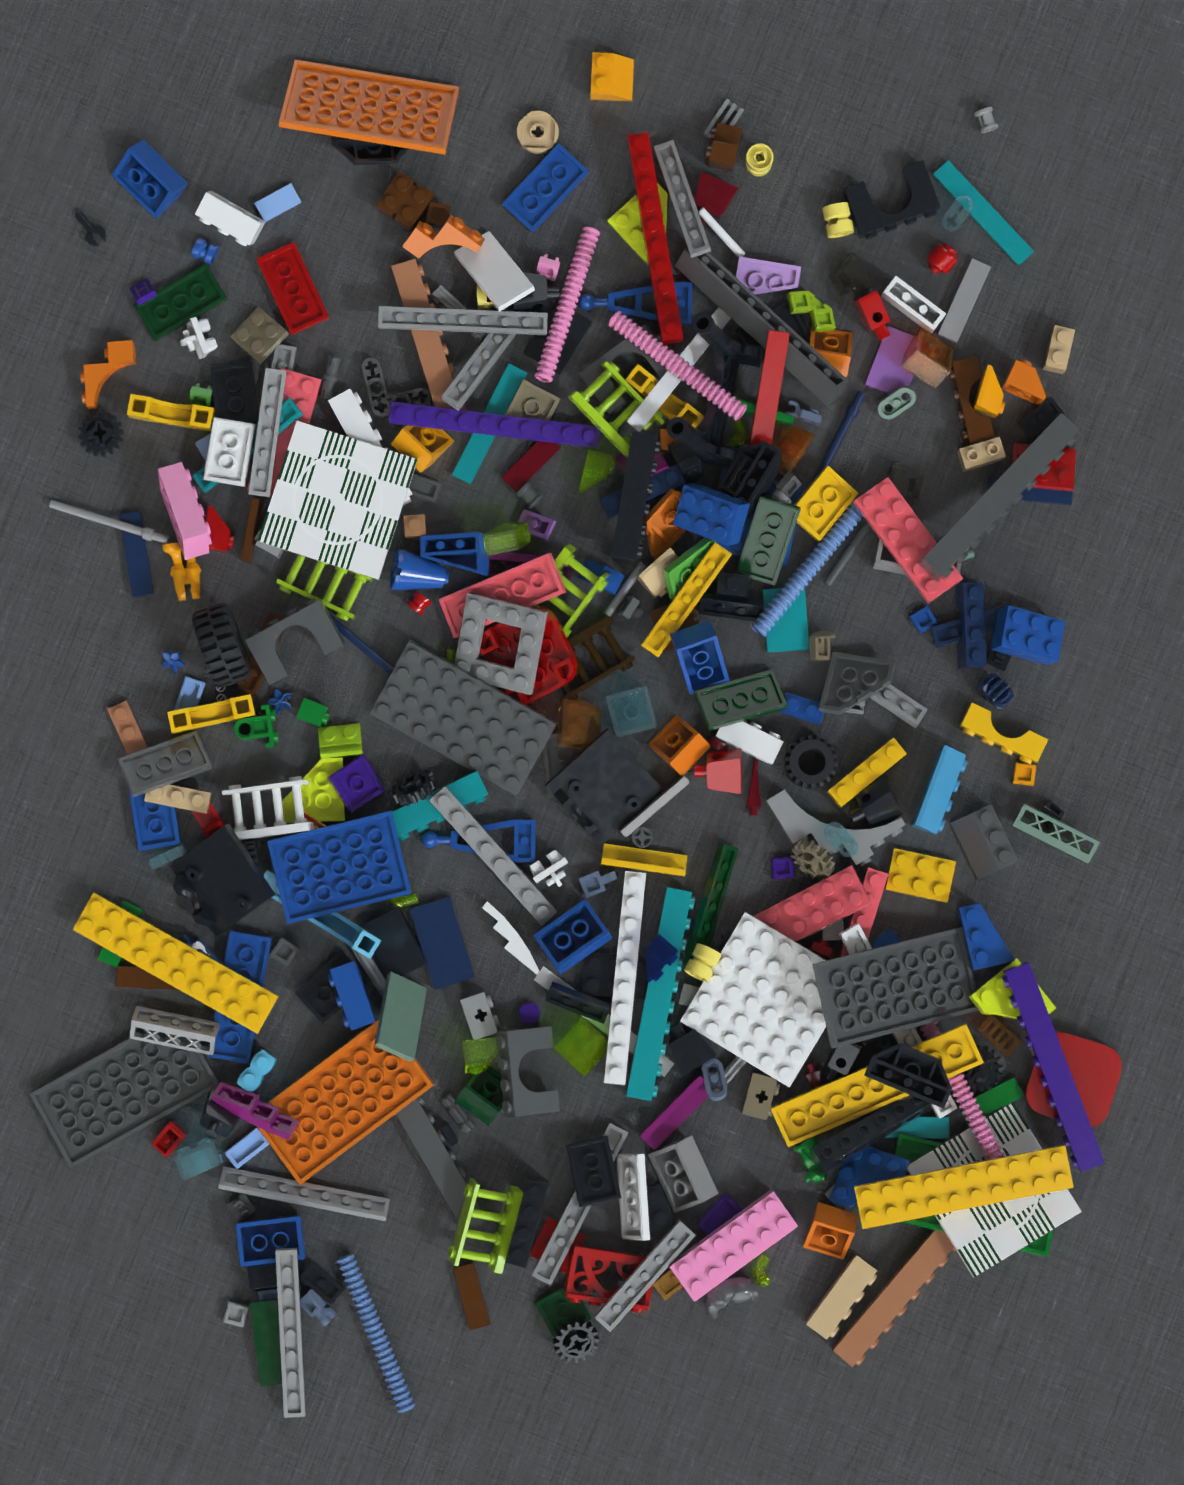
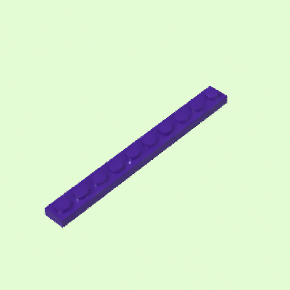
(494, 424)

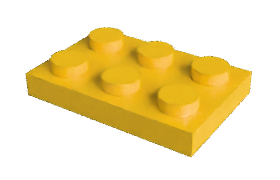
(824, 503)
(920, 875)

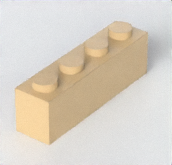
(841, 1296)

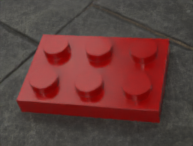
(1060, 474)

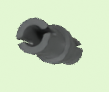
(329, 378)

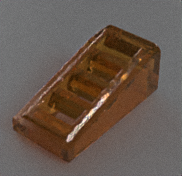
(986, 1023)

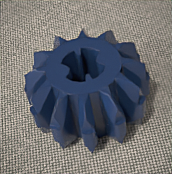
(996, 691)

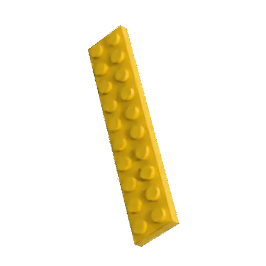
(175, 962)
(858, 1095)
(963, 1186)

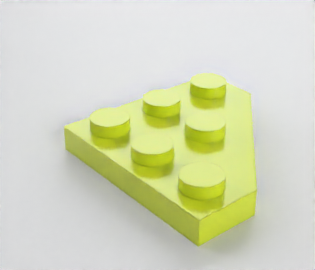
(628, 223)
(319, 795)
(994, 997)

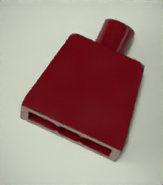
(714, 196)

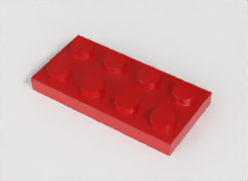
(292, 288)

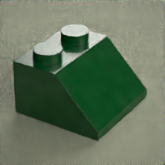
(483, 1095)

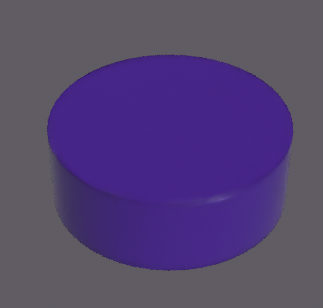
(529, 1013)

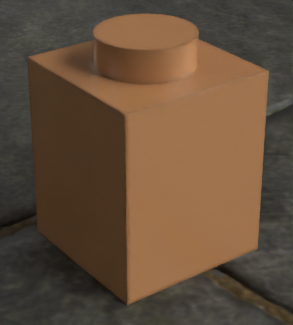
(415, 526)

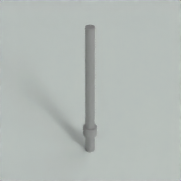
(146, 533)

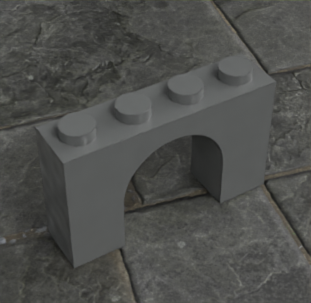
(622, 347)
(265, 643)
(512, 1048)

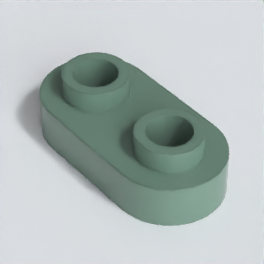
(897, 401)

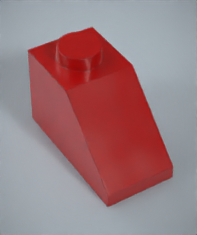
(220, 534)

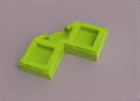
(820, 313)

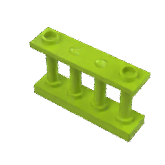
(596, 414)
(567, 558)
(343, 613)
(501, 1238)

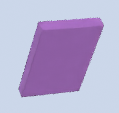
(887, 367)

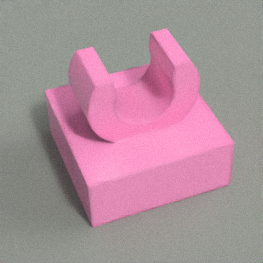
(548, 267)

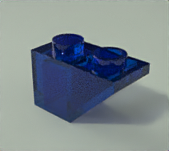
(657, 956)

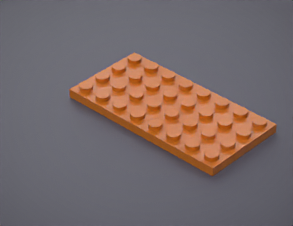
(369, 107)
(344, 1102)

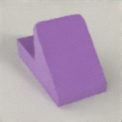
(537, 524)

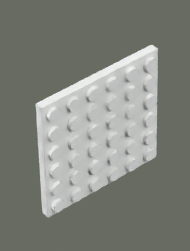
(761, 1000)

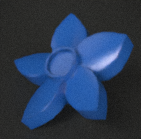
(172, 660)
(280, 701)

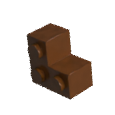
(724, 148)

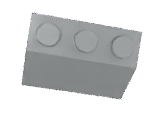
(683, 1174)

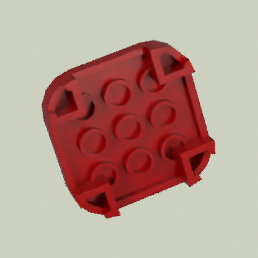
(556, 661)
(1095, 1074)

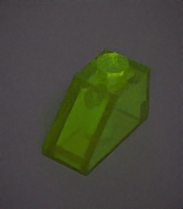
(596, 470)
(506, 538)
(479, 1054)

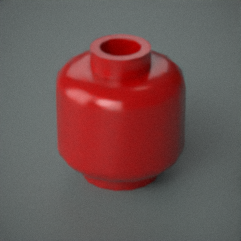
(942, 258)

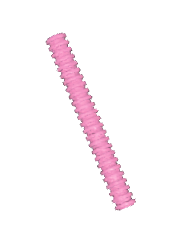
(567, 304)
(677, 365)
(969, 1105)

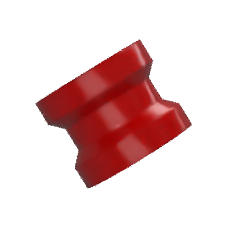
(418, 603)

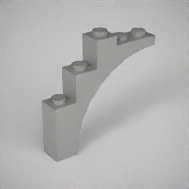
(799, 824)

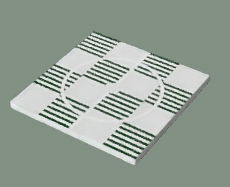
(337, 500)
(999, 1229)

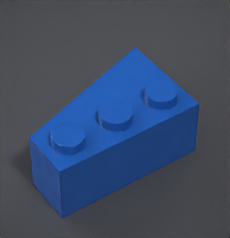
(457, 550)
(981, 938)

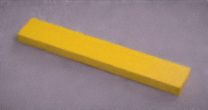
(686, 599)

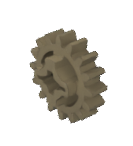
(813, 859)

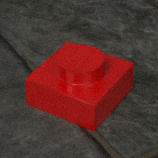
(821, 947)

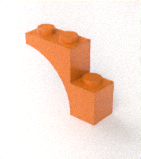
(452, 232)
(119, 355)

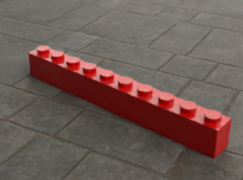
(655, 238)

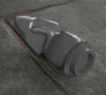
(735, 1289)

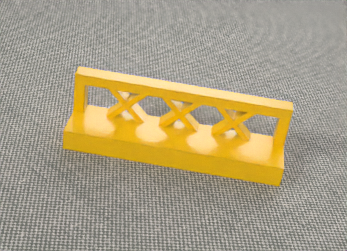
(644, 860)

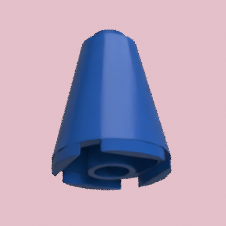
(416, 572)

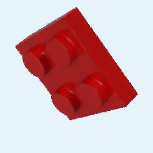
(544, 1238)

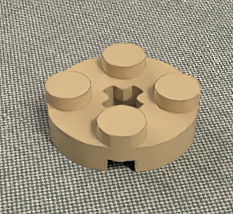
(537, 144)

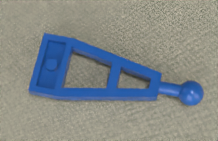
(683, 295)
(523, 839)

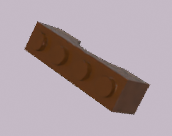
(976, 427)

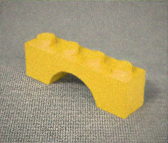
(673, 407)
(169, 413)
(211, 714)
(978, 722)
(866, 772)

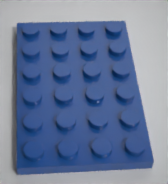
(339, 867)

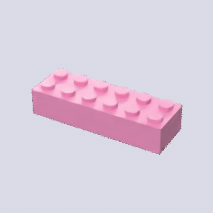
(732, 1245)

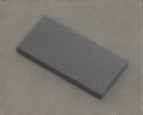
(164, 763)

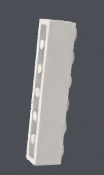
(356, 422)

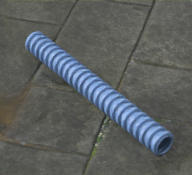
(807, 570)
(376, 1333)

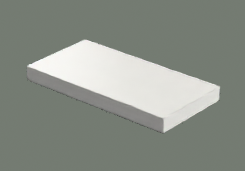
(495, 272)
(633, 1196)

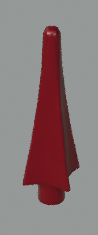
(754, 801)
(813, 1075)

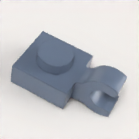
(809, 416)
(594, 883)
(315, 1305)

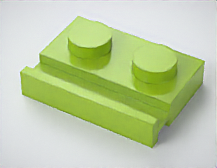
(340, 740)

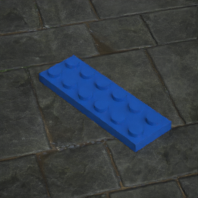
(249, 957)

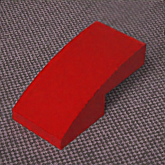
(209, 822)

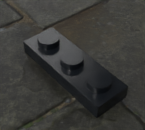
(730, 607)
(578, 1002)

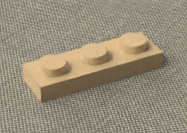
(180, 798)

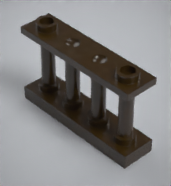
(585, 638)

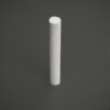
(721, 232)

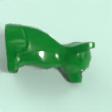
(805, 1149)

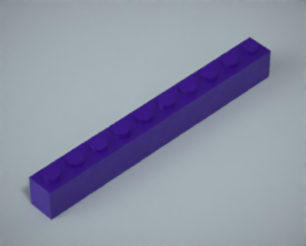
(1054, 1067)

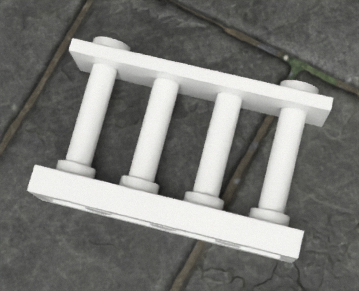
(280, 826)

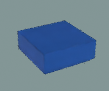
(923, 619)

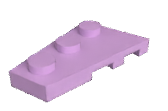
(767, 276)

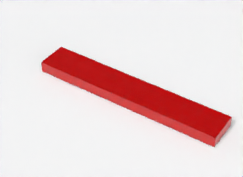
(769, 386)

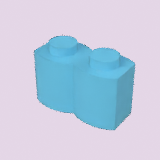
(260, 1065)

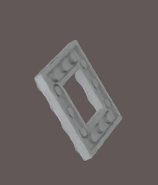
(532, 626)

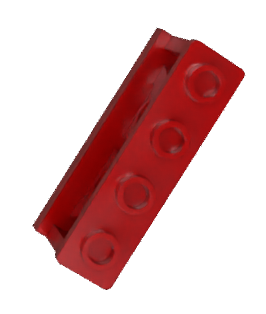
(589, 1256)

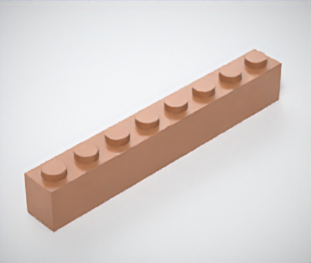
(428, 343)
(894, 1297)

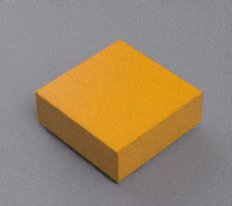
(1024, 774)

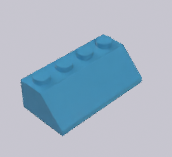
(939, 790)

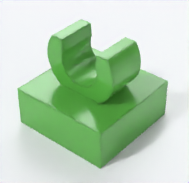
(201, 396)

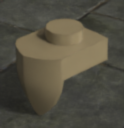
(820, 645)

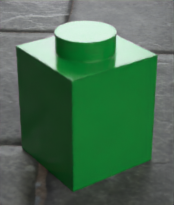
(313, 713)

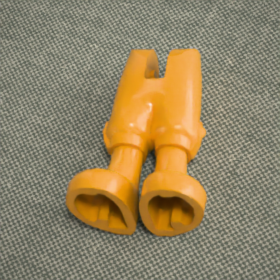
(183, 575)

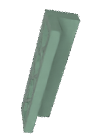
(1053, 837)

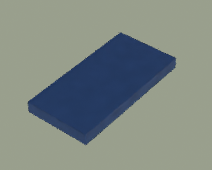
(442, 943)

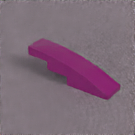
(249, 1108)

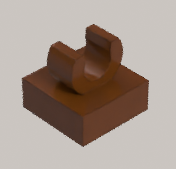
(437, 213)

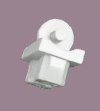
(194, 337)
(540, 873)

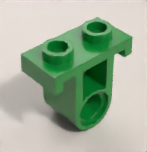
(260, 726)

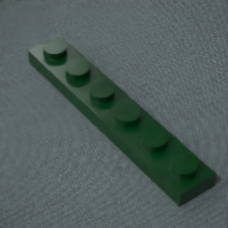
(712, 898)

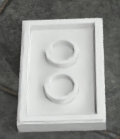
(229, 452)

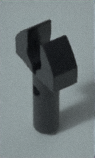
(90, 229)

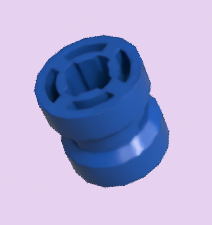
(205, 251)

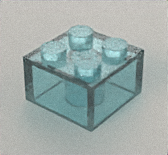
(631, 712)
(199, 1159)

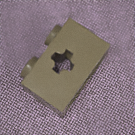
(751, 1105)

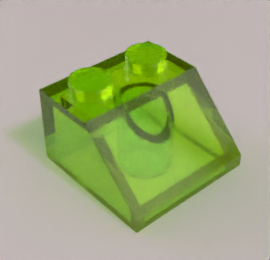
(582, 1046)

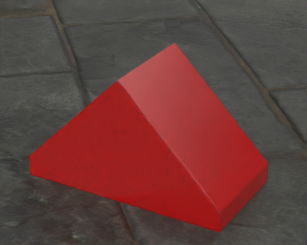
(169, 1138)

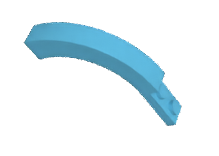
(337, 925)

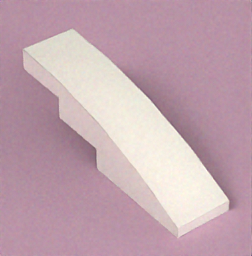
(515, 945)

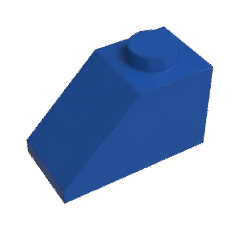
(614, 579)

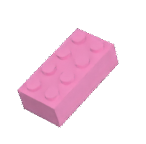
(184, 510)

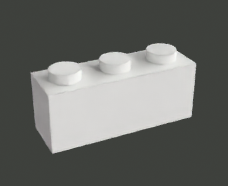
(229, 218)
(913, 304)
(751, 740)

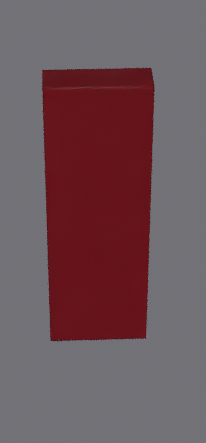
(530, 464)

